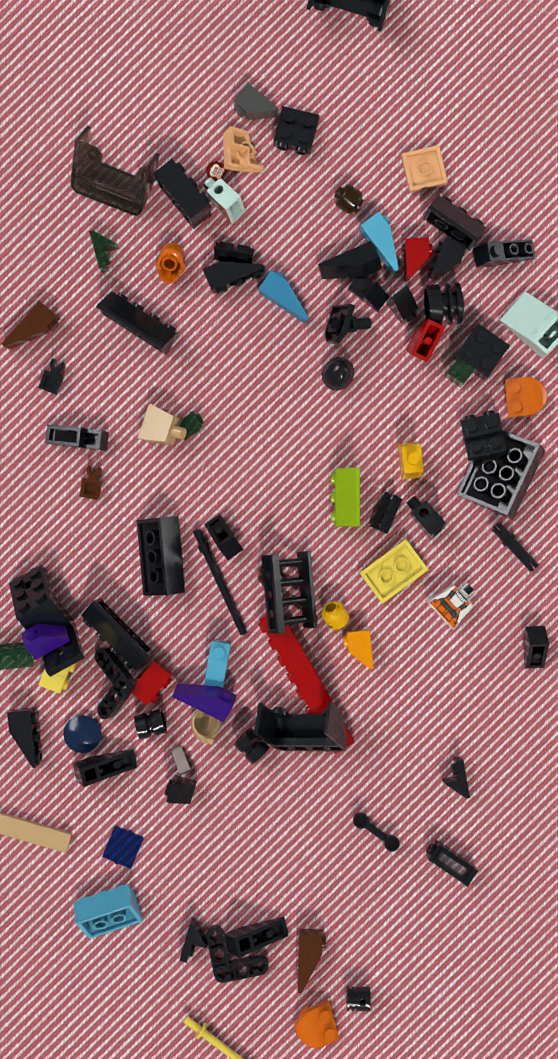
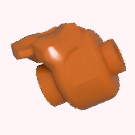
(170, 262)

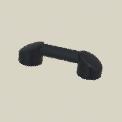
(390, 841)

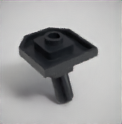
(342, 322)

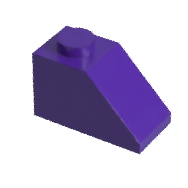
(44, 638)

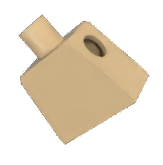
(160, 427)

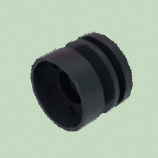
(446, 304)

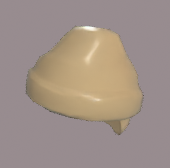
(205, 727)

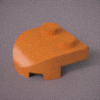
(524, 396)
(316, 1025)

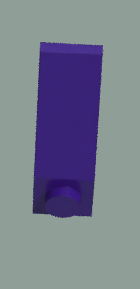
(208, 699)

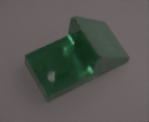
(101, 245)

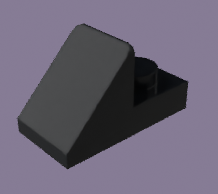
(369, 292)
(458, 782)
(194, 937)

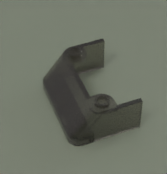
(109, 184)

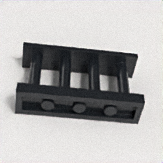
(273, 592)

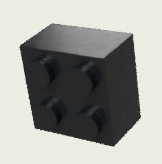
(482, 351)

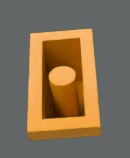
(359, 645)

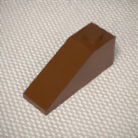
(34, 325)
(309, 954)

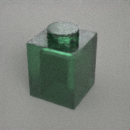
(459, 372)

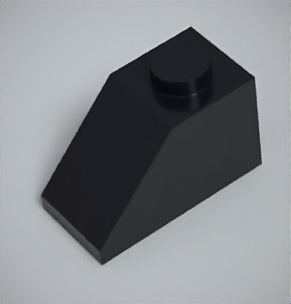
(403, 305)
(223, 537)
(535, 646)

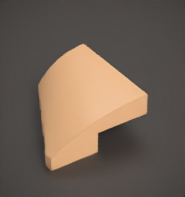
(239, 152)

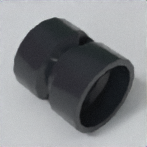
(149, 724)
(251, 745)

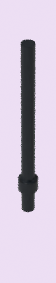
(204, 548)

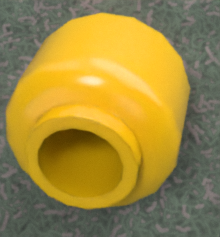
(335, 615)

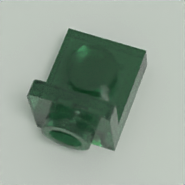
(192, 424)

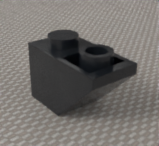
(449, 257)
(180, 790)

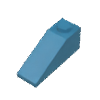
(279, 292)

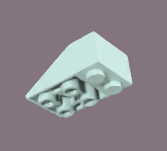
(533, 324)

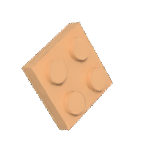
(424, 169)

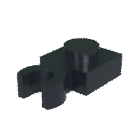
(51, 380)

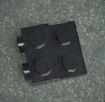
(296, 131)
(483, 435)

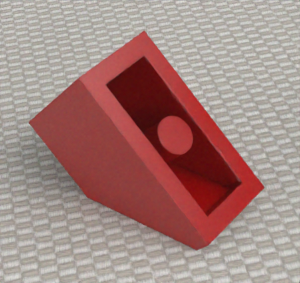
(415, 255)
(425, 340)

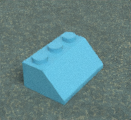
(107, 911)

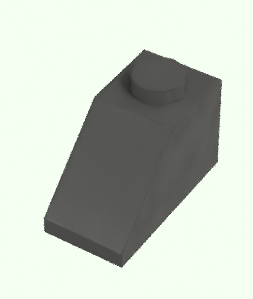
(254, 105)

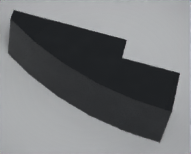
(77, 437)

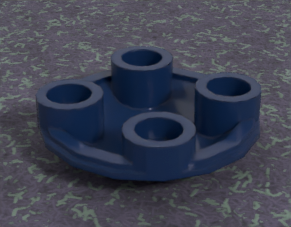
(82, 734)

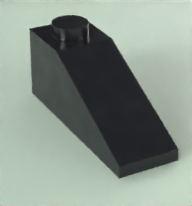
(352, 263)
(103, 766)
(255, 936)

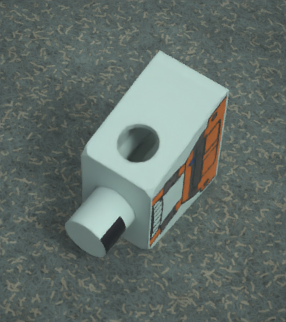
(225, 199)

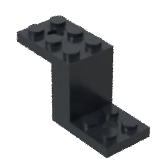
(37, 605)

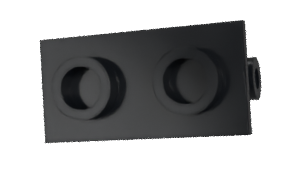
(224, 252)
(386, 512)

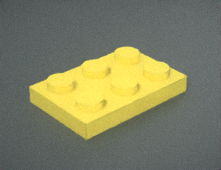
(393, 571)

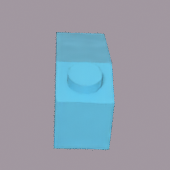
(379, 232)
(217, 663)

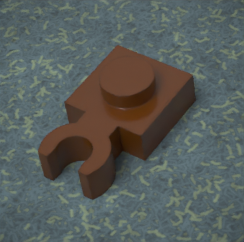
(91, 487)

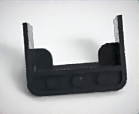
(373, 10)
(301, 731)

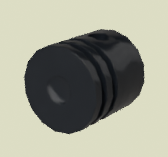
(354, 997)

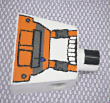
(452, 604)

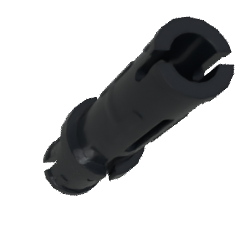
(514, 546)

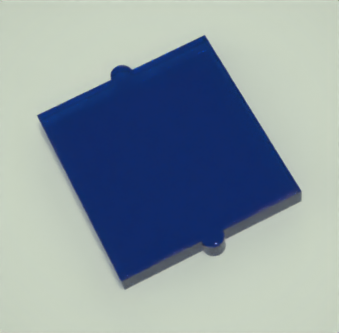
(123, 846)

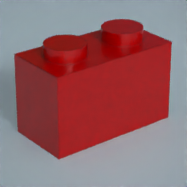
(151, 682)

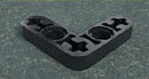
(106, 660)
(225, 963)

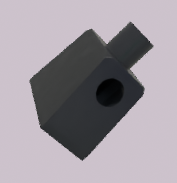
(432, 523)

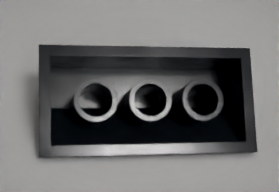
(138, 322)
(160, 556)
(116, 633)

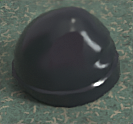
(338, 373)

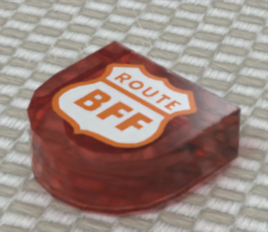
(216, 171)

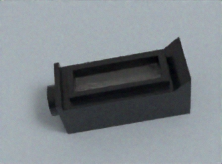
(451, 862)

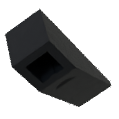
(503, 252)
(226, 274)
(23, 730)

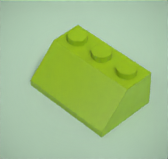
(346, 497)

